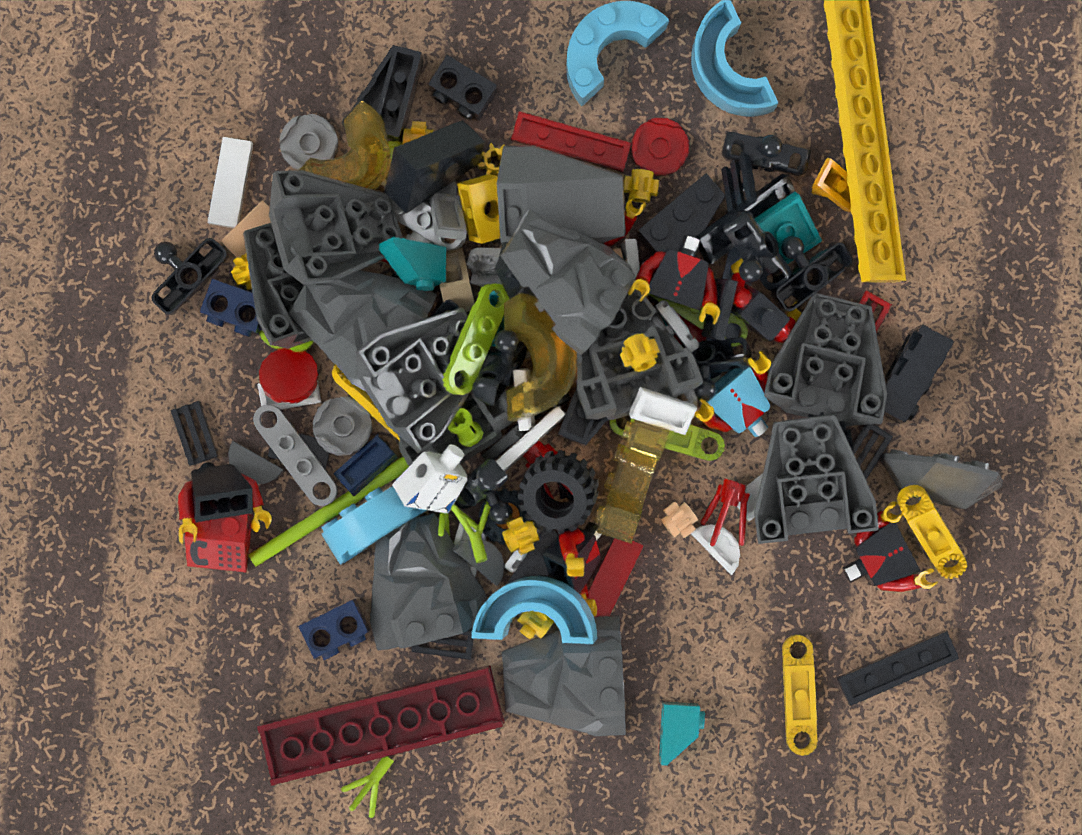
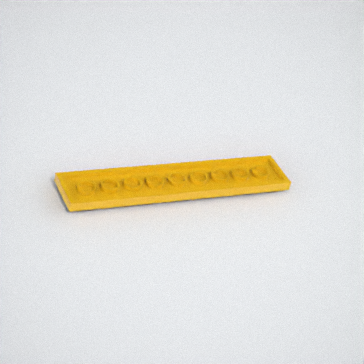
(864, 141)

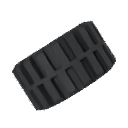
(550, 512)

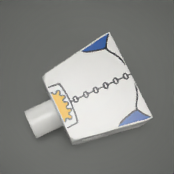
(433, 480)

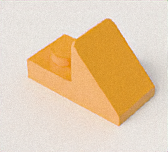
(832, 183)

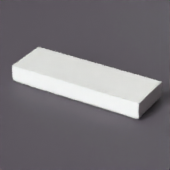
(230, 182)

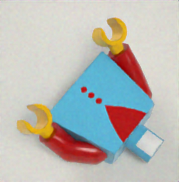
(739, 400)

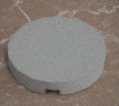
(299, 145)
(677, 325)
(342, 426)

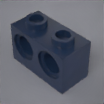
(237, 302)
(332, 623)

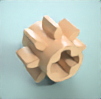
(679, 519)

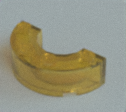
(370, 152)
(551, 358)
(631, 479)

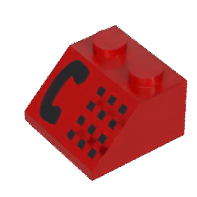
(220, 543)

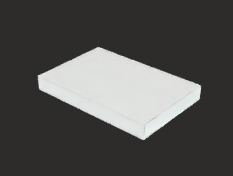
(531, 438)

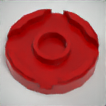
(655, 155)
(288, 375)

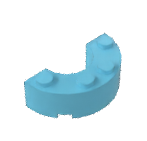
(601, 27)
(715, 76)
(367, 523)
(539, 595)

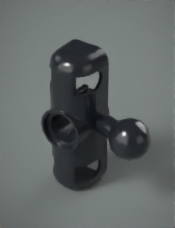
(766, 152)
(758, 251)
(797, 285)
(180, 291)
(717, 357)
(499, 367)
(482, 484)

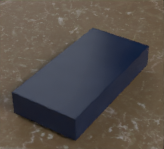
(365, 465)

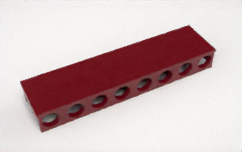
(381, 725)

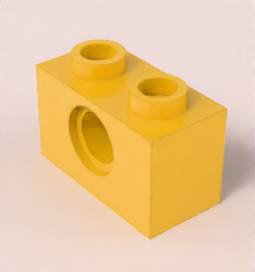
(473, 197)

